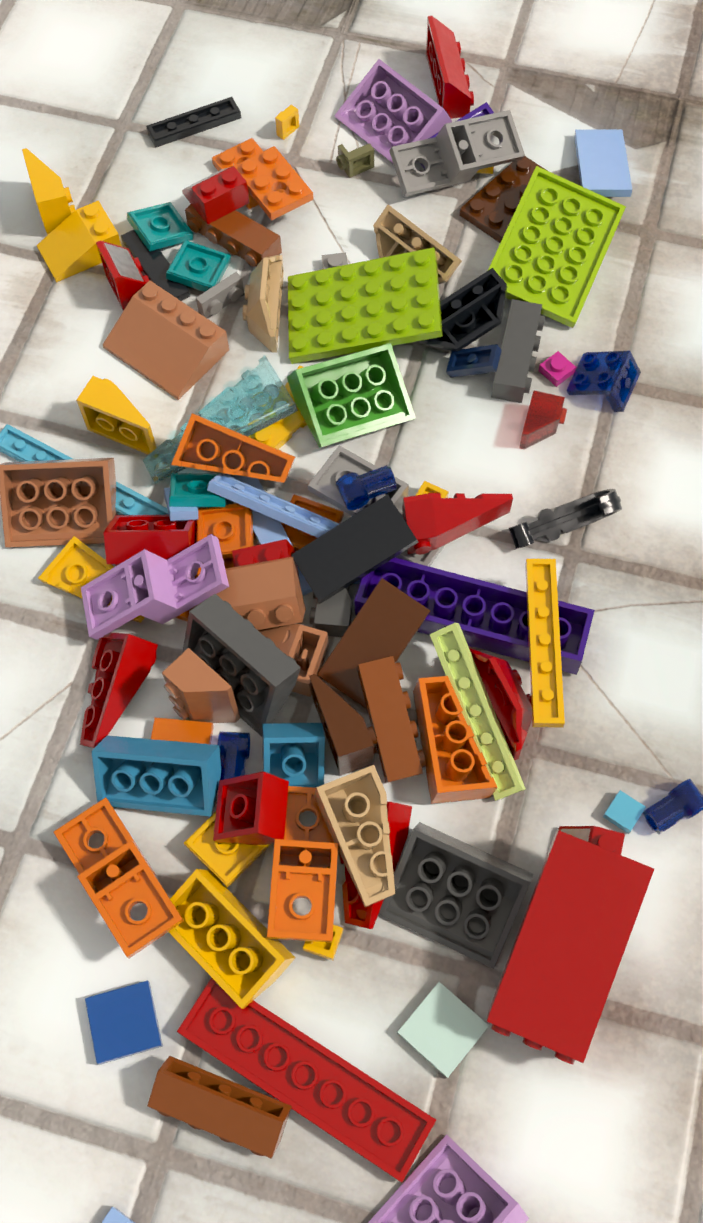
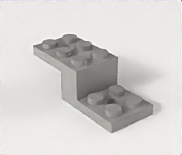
(457, 153)
(344, 462)

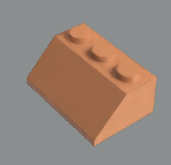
(266, 593)
(199, 691)

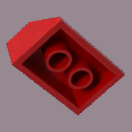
(155, 533)

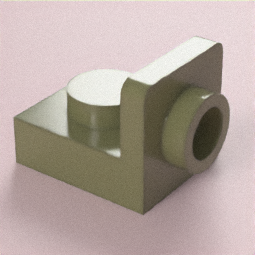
(356, 160)

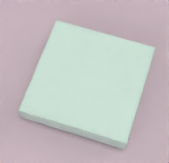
(443, 1029)

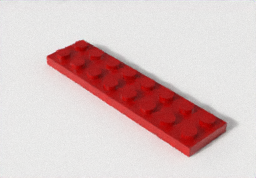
(309, 1079)

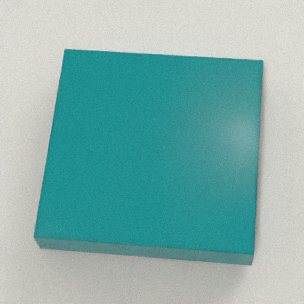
(159, 226)
(198, 266)
(192, 491)

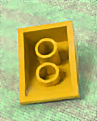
(49, 192)
(73, 242)
(114, 416)

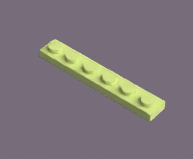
(477, 709)

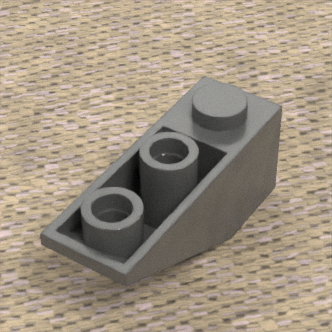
(333, 614)

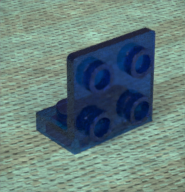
(608, 374)

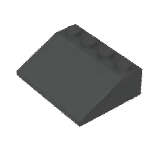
(243, 658)
(456, 894)

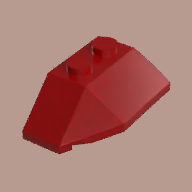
(507, 698)

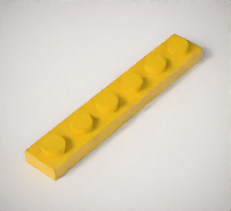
(544, 644)

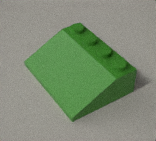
(351, 395)

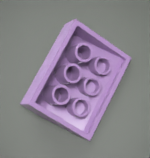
(390, 111)
(450, 1190)

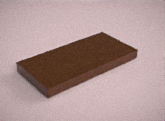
(377, 632)

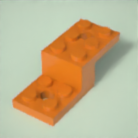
(269, 178)
(303, 869)
(118, 878)

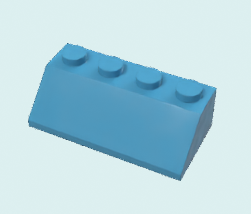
(157, 774)

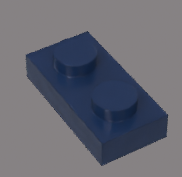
(474, 361)

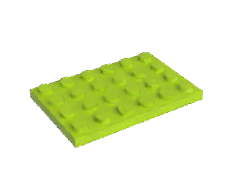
(556, 245)
(364, 306)

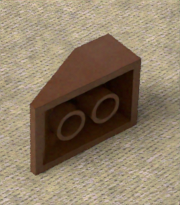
(344, 728)

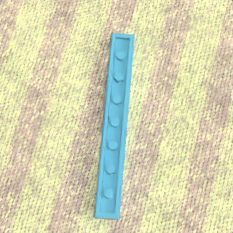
(26, 448)

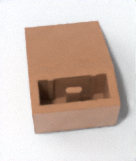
(305, 646)

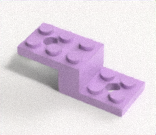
(154, 587)

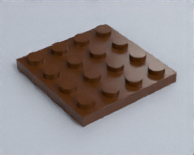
(497, 202)

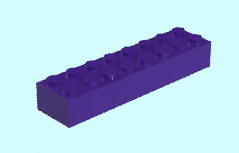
(488, 613)

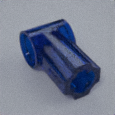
(359, 489)
(233, 753)
(681, 803)

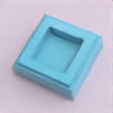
(624, 812)

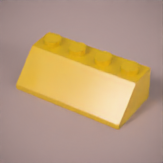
(227, 938)

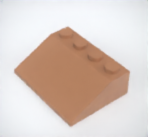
(166, 340)
(57, 500)

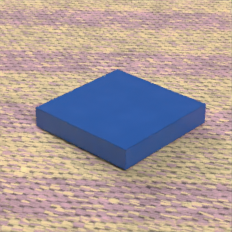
(123, 1022)

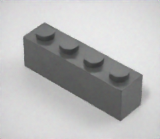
(517, 348)

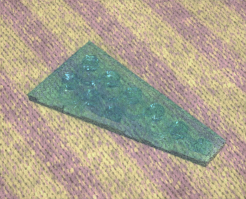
(245, 408)

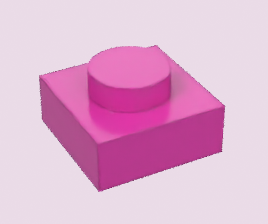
(557, 368)

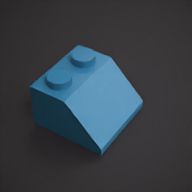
(295, 752)

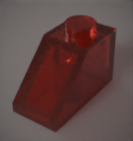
(542, 418)

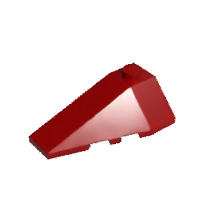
(442, 520)
(121, 668)
(354, 909)

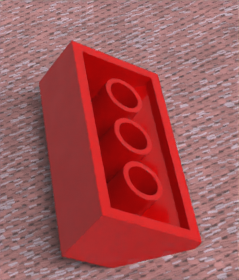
(447, 69)

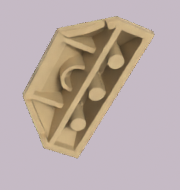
(399, 235)
(264, 301)

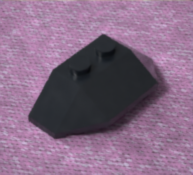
(471, 312)

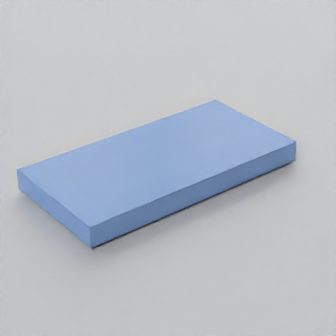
(603, 162)

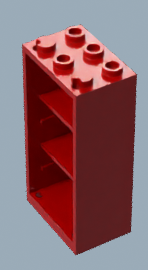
(569, 947)

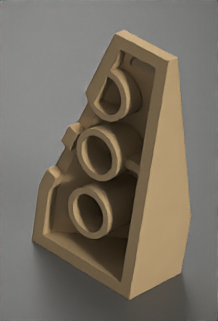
(358, 821)

